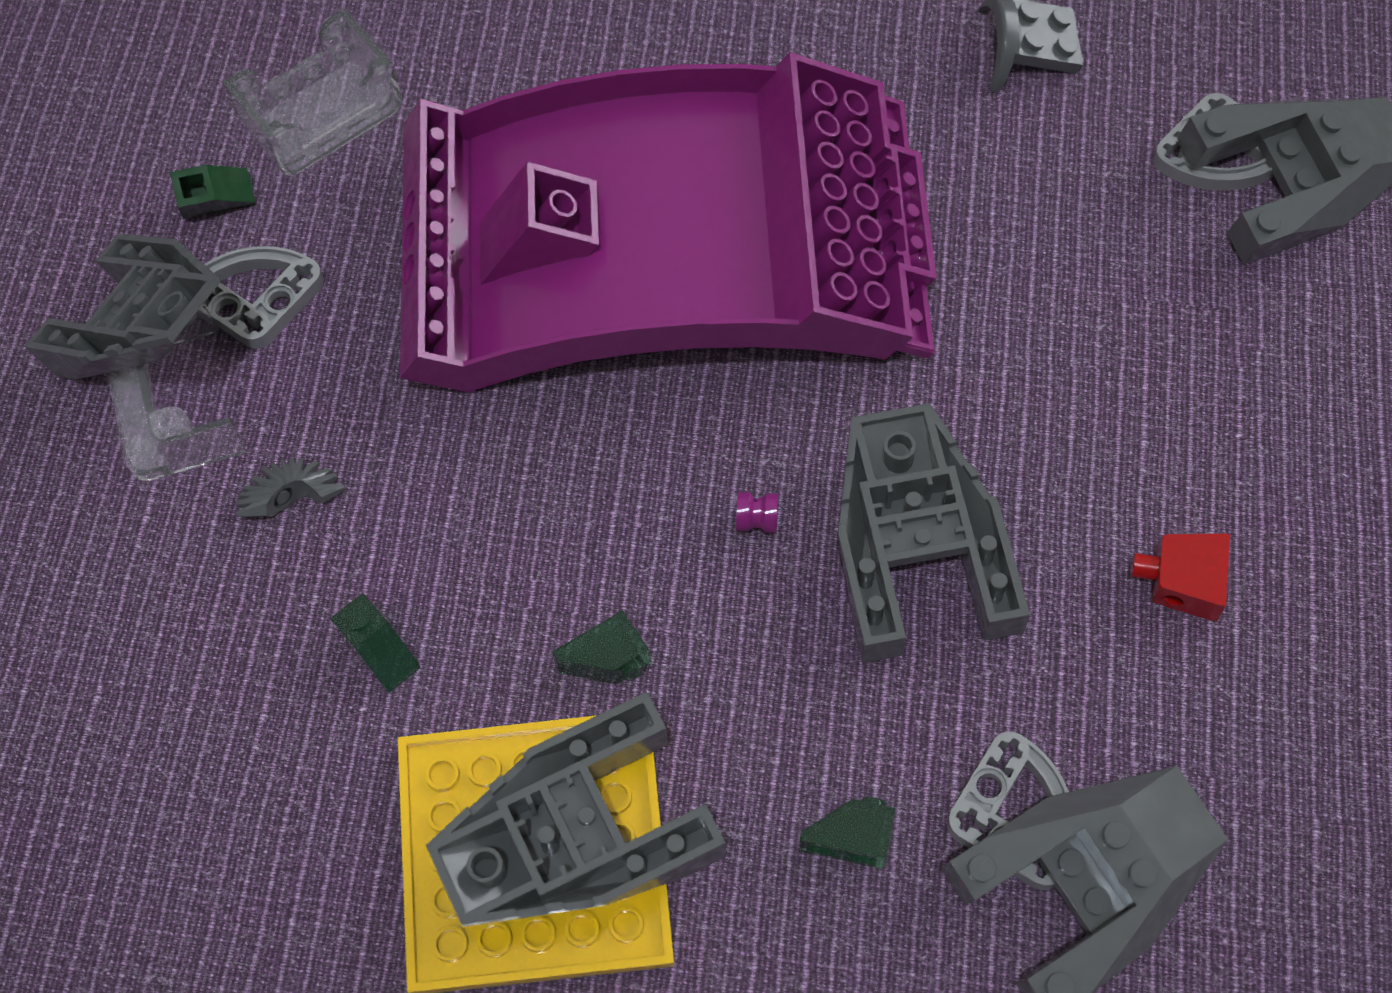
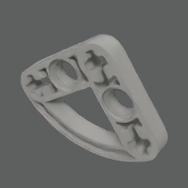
(1209, 177)
(260, 312)
(985, 808)

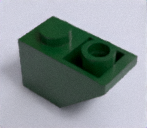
(211, 189)

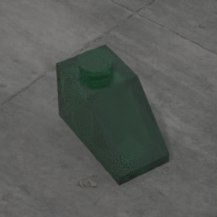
(375, 642)
(605, 652)
(852, 833)

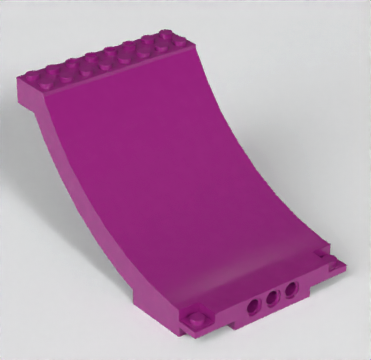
(662, 221)

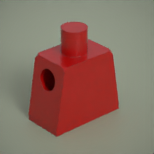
(1188, 573)

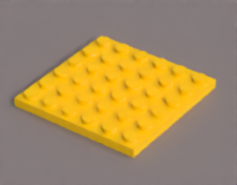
(452, 771)

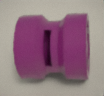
(757, 512)

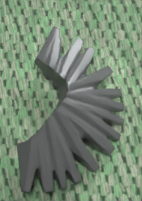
(285, 486)

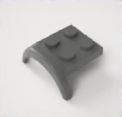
(1033, 36)

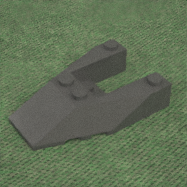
(1322, 152)
(139, 320)
(914, 502)
(548, 839)
(1117, 858)

